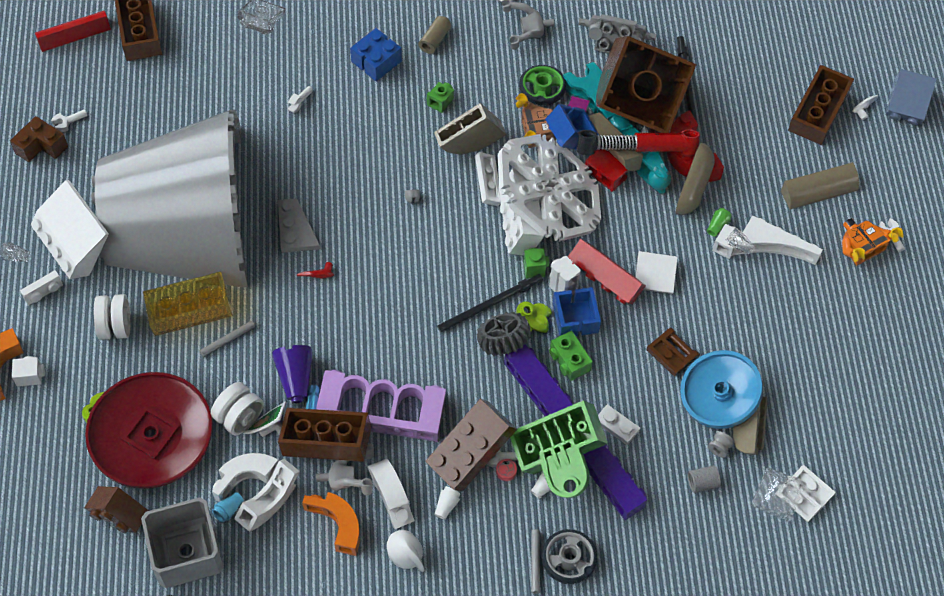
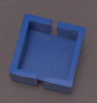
(379, 53)
(566, 123)
(577, 316)

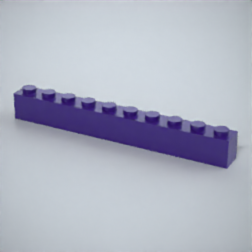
(602, 465)

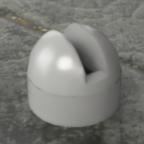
(409, 194)

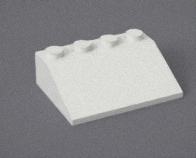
(70, 231)

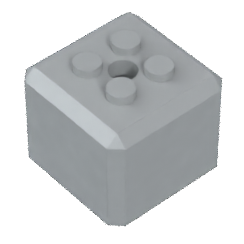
(181, 526)

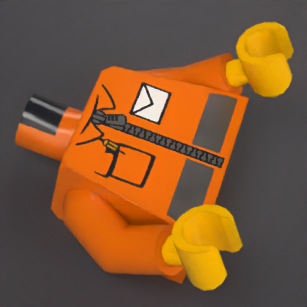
(866, 240)

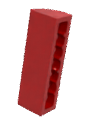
(72, 31)

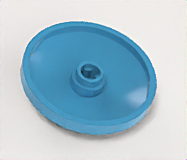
(721, 389)

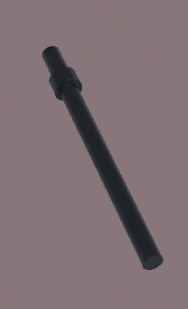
(682, 52)
(523, 285)

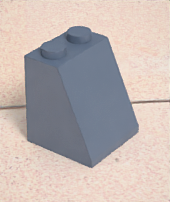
(910, 96)

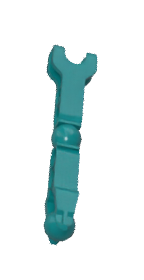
(652, 166)

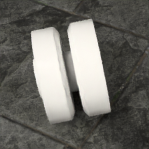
(112, 317)
(237, 408)

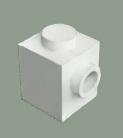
(27, 371)

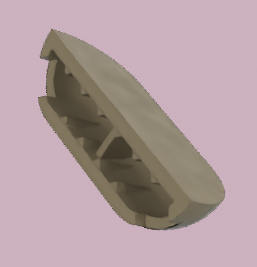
(696, 180)
(750, 435)

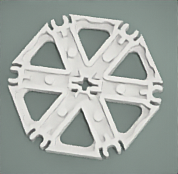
(552, 199)

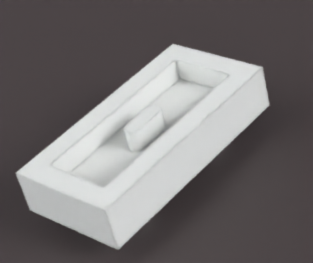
(41, 288)
(618, 424)

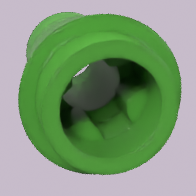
(718, 221)

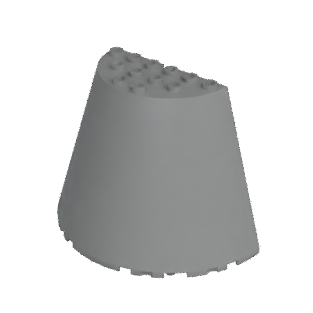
(174, 203)

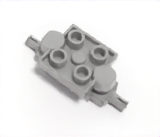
(607, 28)

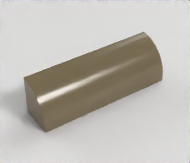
(628, 158)
(820, 185)

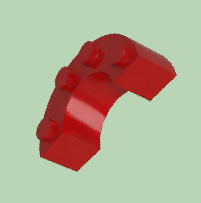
(683, 162)

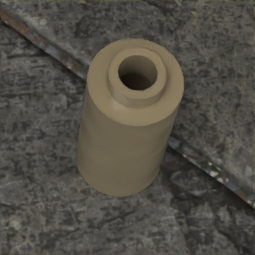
(434, 34)

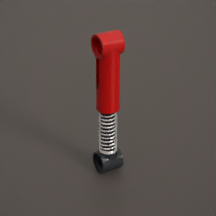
(684, 142)

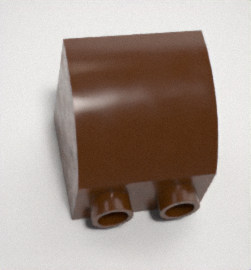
(643, 83)

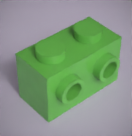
(570, 355)

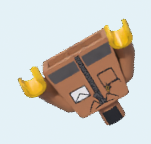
(534, 118)

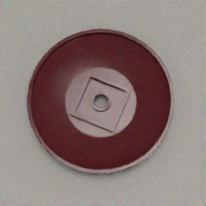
(145, 403)

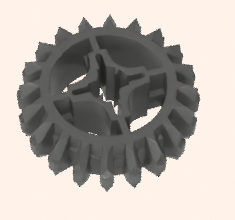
(503, 333)

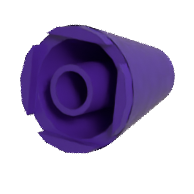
(294, 370)

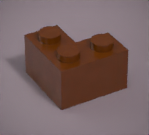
(36, 137)
(116, 506)

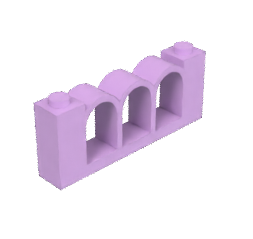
(432, 399)

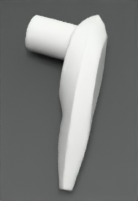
(863, 105)

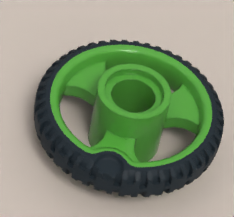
(542, 84)

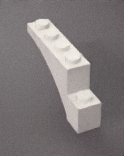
(768, 240)

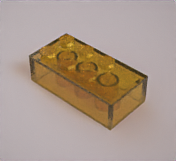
(187, 303)

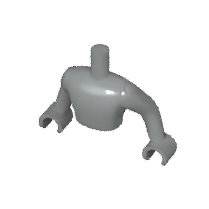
(531, 25)
(343, 476)

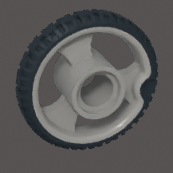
(584, 569)

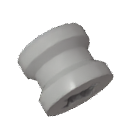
(720, 444)

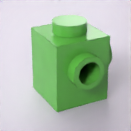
(535, 262)

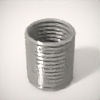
(704, 479)

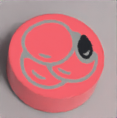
(506, 470)

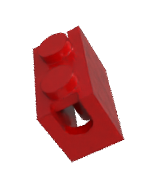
(606, 169)

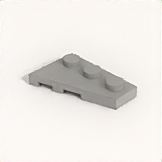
(294, 228)

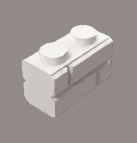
(564, 275)

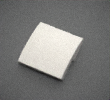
(656, 271)
(814, 495)

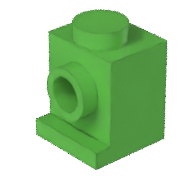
(440, 96)

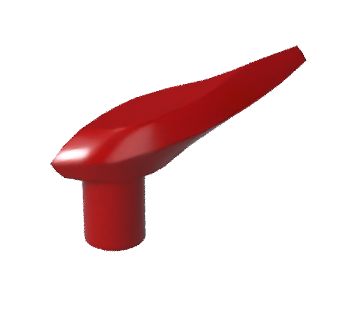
(321, 273)

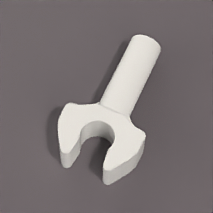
(296, 99)
(59, 118)
(893, 224)
(500, 456)

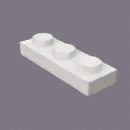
(488, 178)

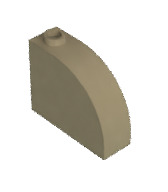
(470, 131)

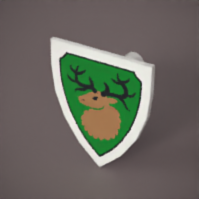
(268, 422)

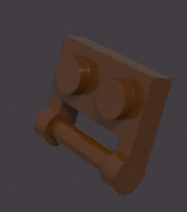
(668, 355)

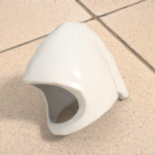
(405, 550)

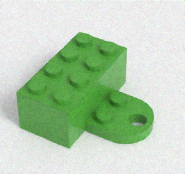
(558, 445)

